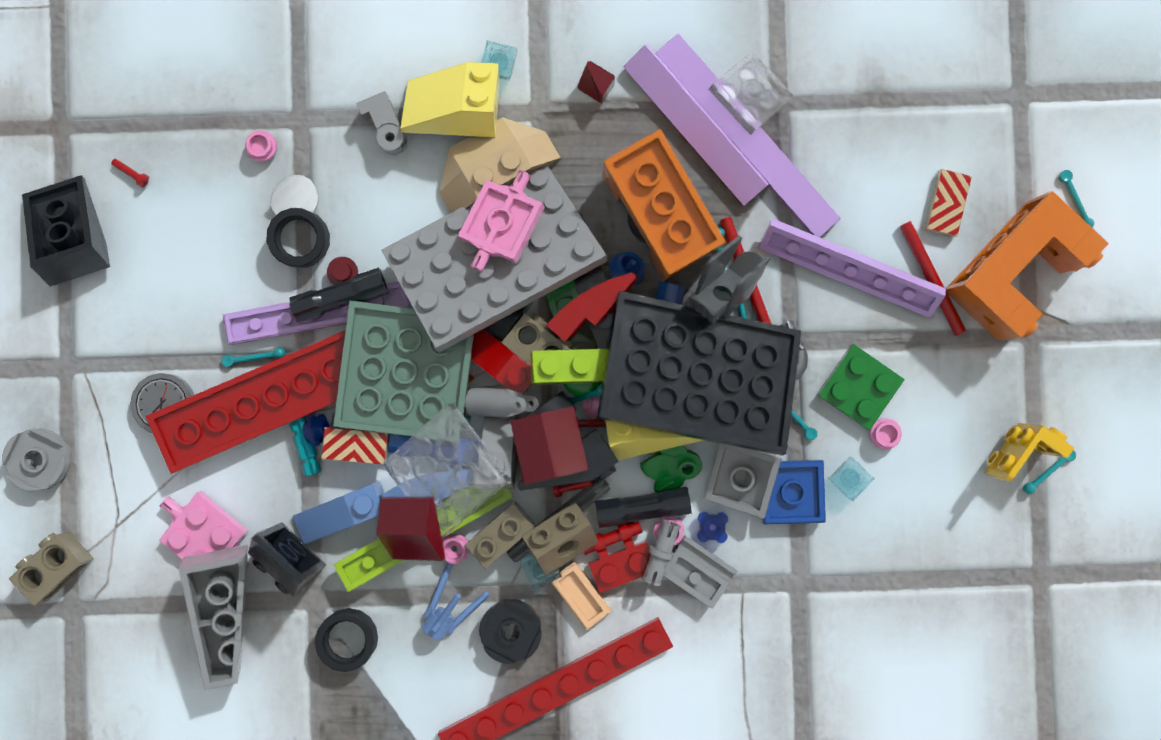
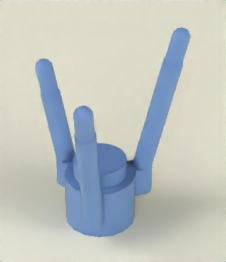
(440, 621)

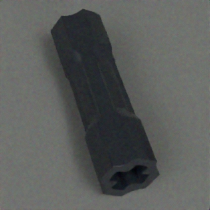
(318, 302)
(622, 510)

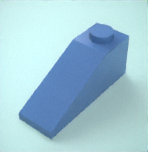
(339, 513)

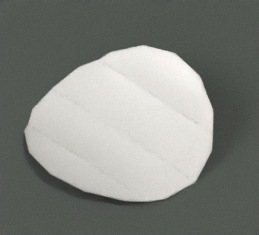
(294, 192)

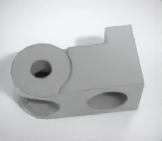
(386, 122)

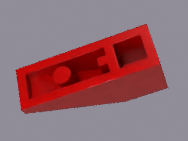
(501, 362)

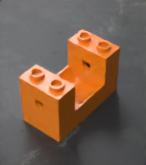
(662, 204)
(1039, 227)

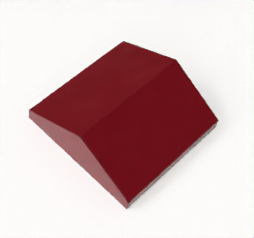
(549, 445)
(410, 528)

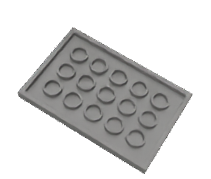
(461, 301)

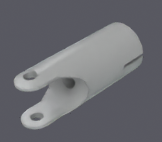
(498, 402)

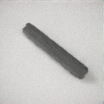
(583, 499)

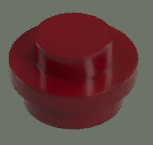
(341, 270)

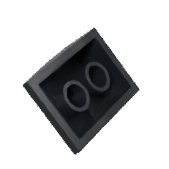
(64, 232)
(599, 461)
(284, 558)

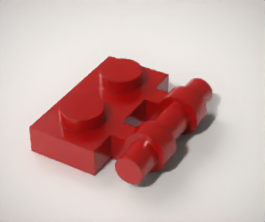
(623, 565)

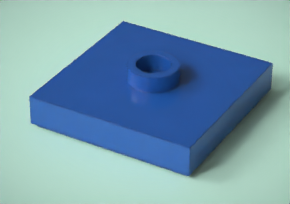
(798, 494)

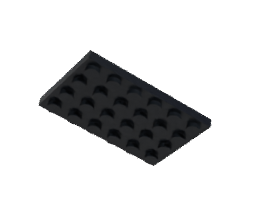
(697, 377)

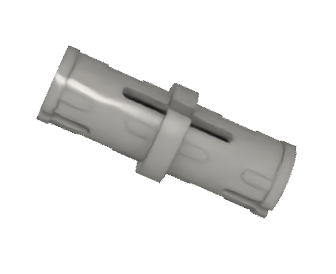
(661, 552)

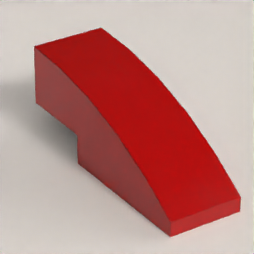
(591, 305)

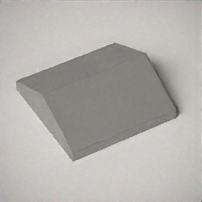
(743, 479)

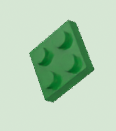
(860, 387)

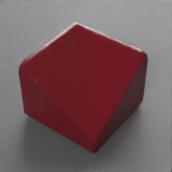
(596, 82)

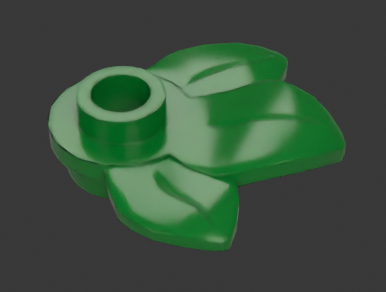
(668, 470)

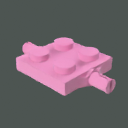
(501, 221)
(200, 527)

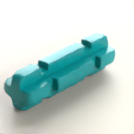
(304, 450)

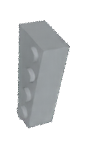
(215, 605)

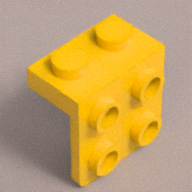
(1020, 443)

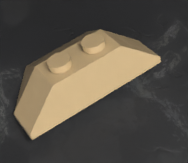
(493, 159)

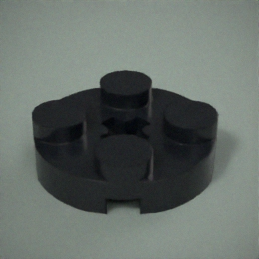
(515, 648)

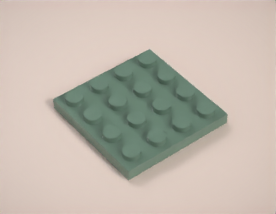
(394, 374)

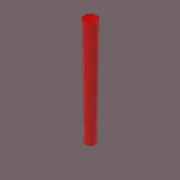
(932, 276)
(755, 298)

